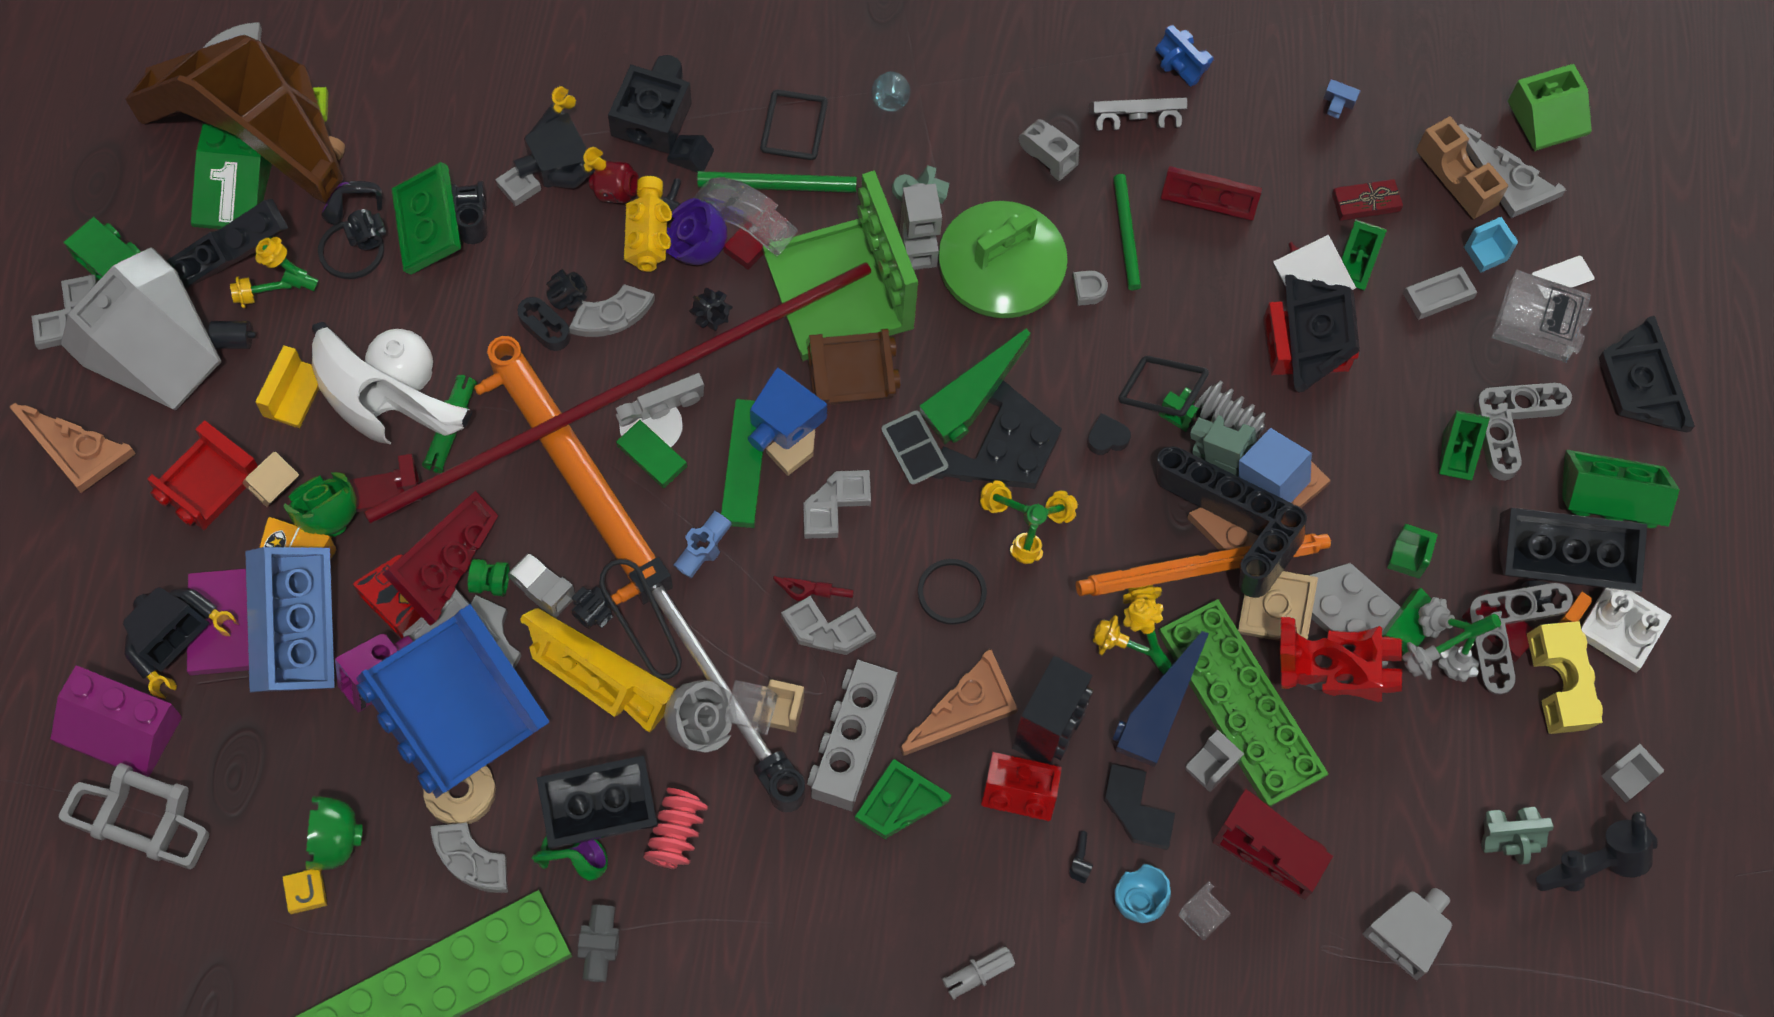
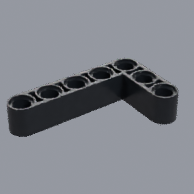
(1211, 488)

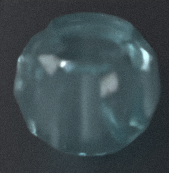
(890, 91)

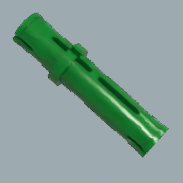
(442, 444)

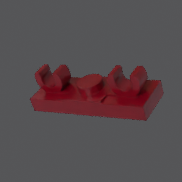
(1211, 193)

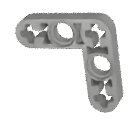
(1505, 412)
(1492, 599)

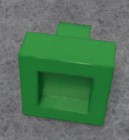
(1177, 402)

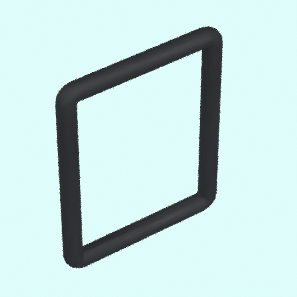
(775, 151)
(1204, 374)

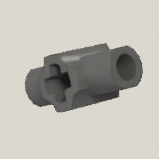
(598, 943)

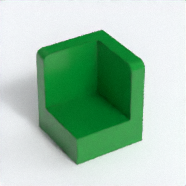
(1412, 551)

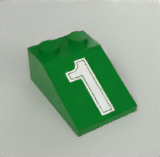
(226, 178)

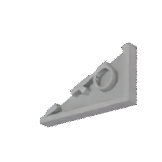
(1525, 186)

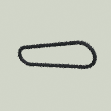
(657, 612)

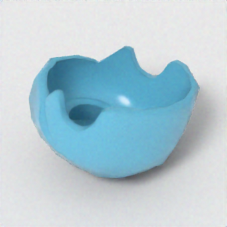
(1143, 894)

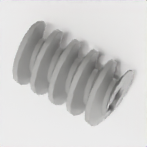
(1218, 403)

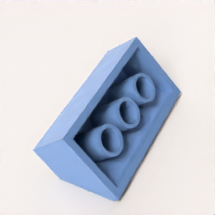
(289, 619)

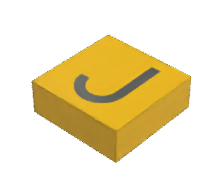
(304, 891)

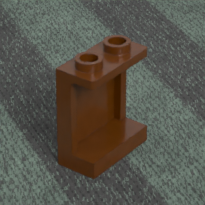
(853, 367)

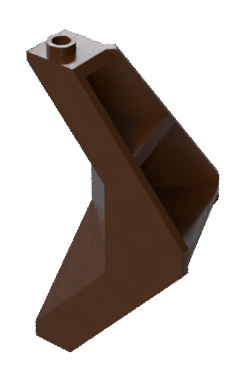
(252, 95)

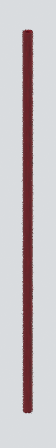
(614, 394)

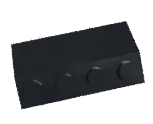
(1572, 549)

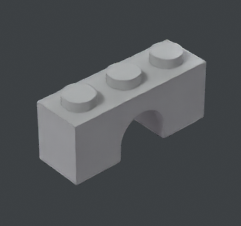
(920, 224)

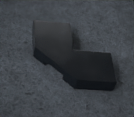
(1141, 823)

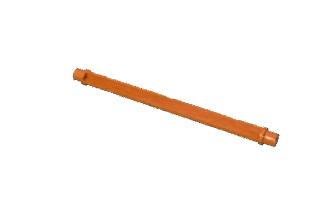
(1183, 568)

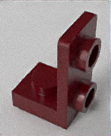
(381, 487)

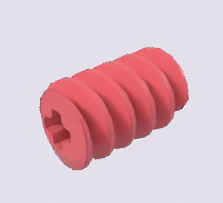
(675, 829)

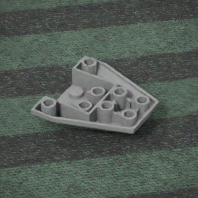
(142, 331)

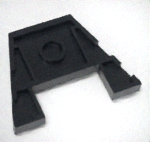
(1014, 447)

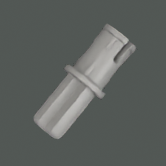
(979, 972)

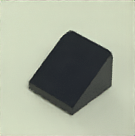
(691, 152)

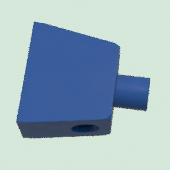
(784, 412)

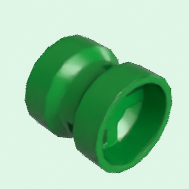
(488, 577)

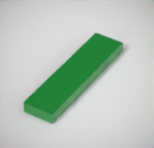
(743, 470)

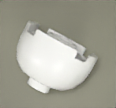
(402, 357)

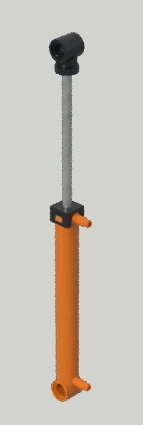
(623, 540)

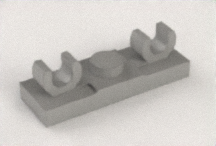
(1138, 110)

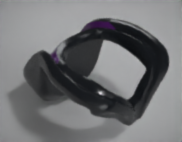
(333, 209)

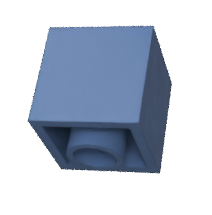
(1277, 465)

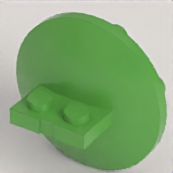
(1002, 259)

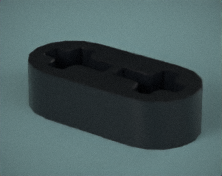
(549, 318)

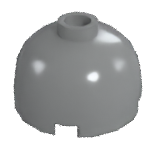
(697, 715)

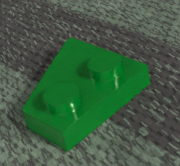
(899, 801)

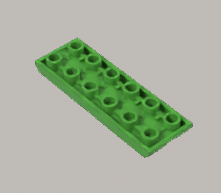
(1245, 705)

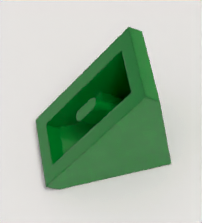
(1361, 251)
(1462, 444)

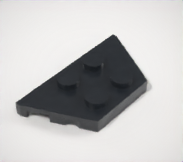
(1320, 328)
(1645, 379)

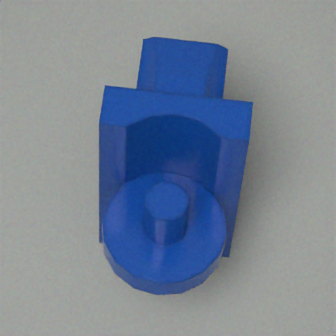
(1182, 56)

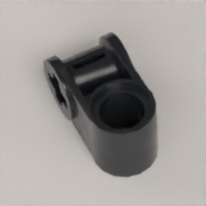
(470, 208)

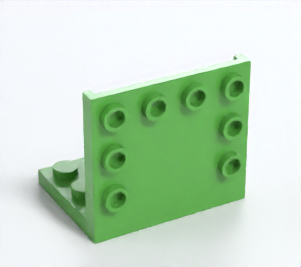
(865, 306)

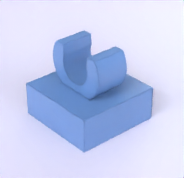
(1340, 96)

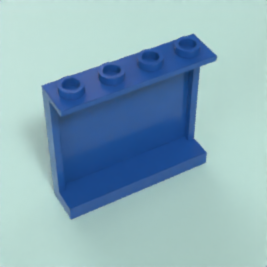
(451, 701)

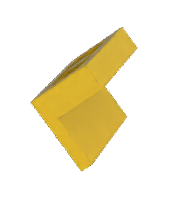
(288, 389)

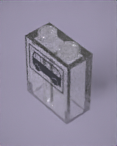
(1542, 316)

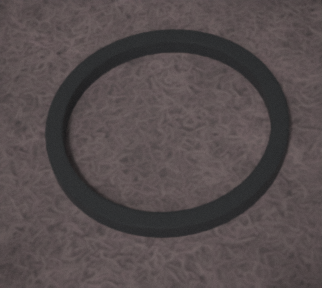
(342, 275)
(952, 621)

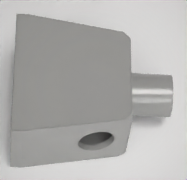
(1412, 931)

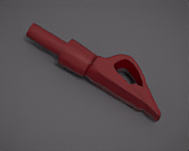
(811, 588)

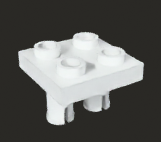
(1624, 627)

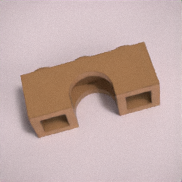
(1445, 153)

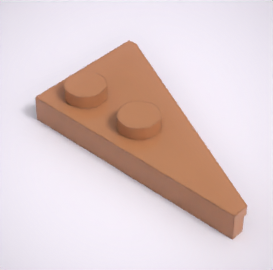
(78, 453)
(974, 702)

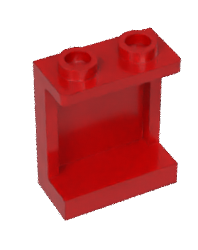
(1279, 344)
(204, 478)

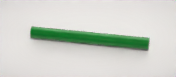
(786, 181)

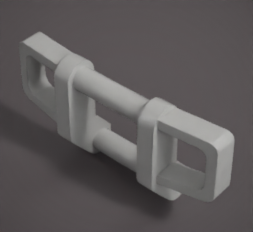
(115, 798)

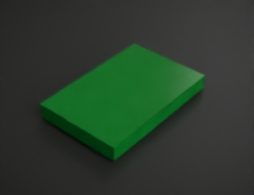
(426, 218)

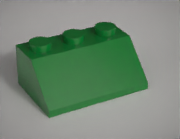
(1618, 489)

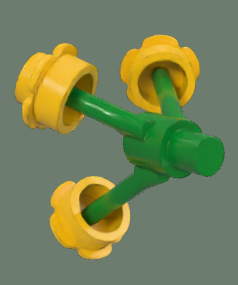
(271, 253)
(1028, 546)

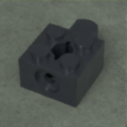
(651, 105)

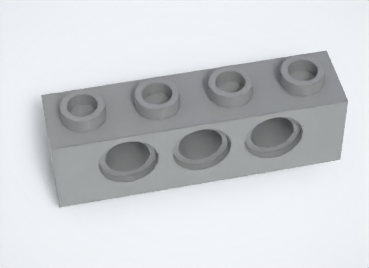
(843, 787)

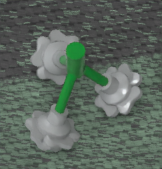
(1456, 661)

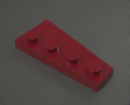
(437, 561)

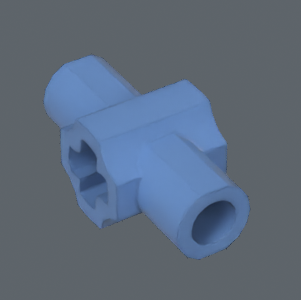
(710, 532)

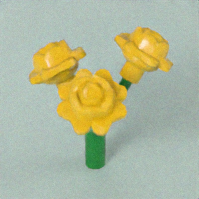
(1140, 615)

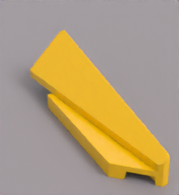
(596, 670)

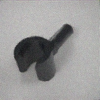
(671, 197)
(1080, 869)

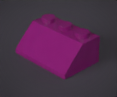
(112, 721)

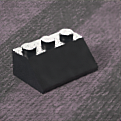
(596, 802)

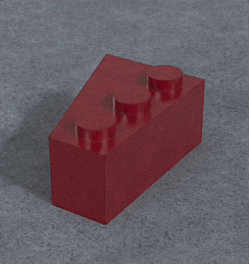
(1273, 846)

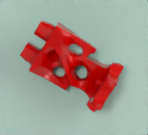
(1351, 672)

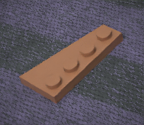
(1227, 535)

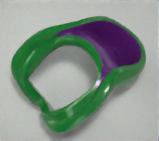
(587, 857)

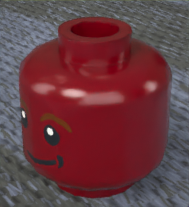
(614, 183)

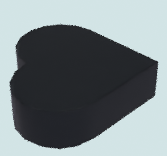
(1108, 435)

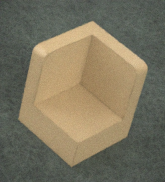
(270, 479)
(788, 705)

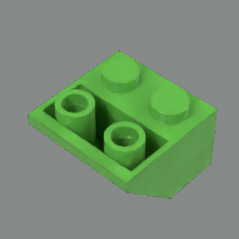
(1552, 107)

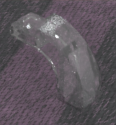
(750, 211)

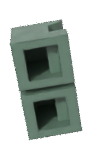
(1222, 444)

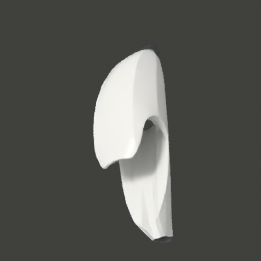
(353, 395)

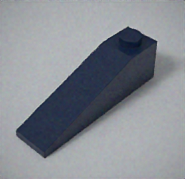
(1153, 717)

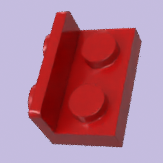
(1021, 786)

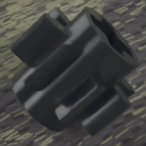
(364, 229)
(566, 290)
(718, 313)
(591, 607)

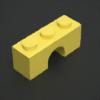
(1564, 649)

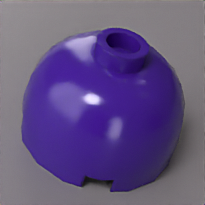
(696, 232)

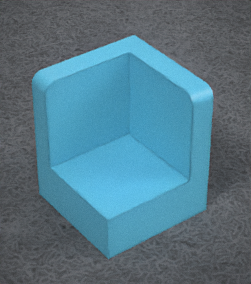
(1490, 244)

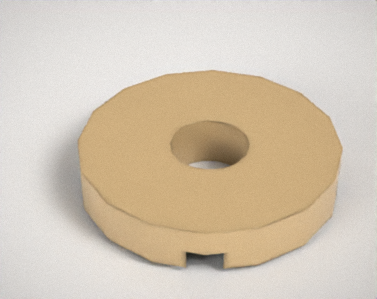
(467, 808)

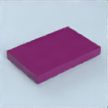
(210, 649)

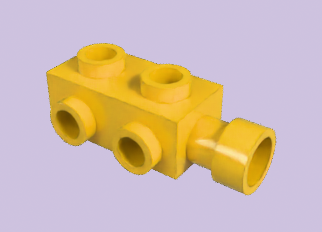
(647, 225)

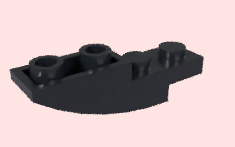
(229, 244)

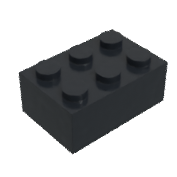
(1053, 712)

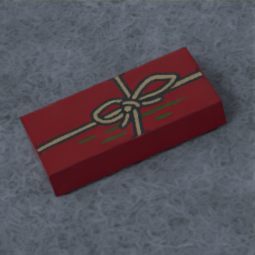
(1367, 199)

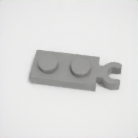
(659, 402)

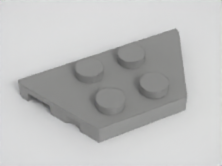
(1350, 602)

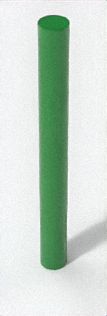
(1127, 232)

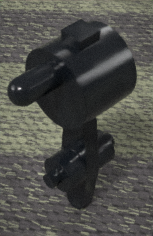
(1626, 853)

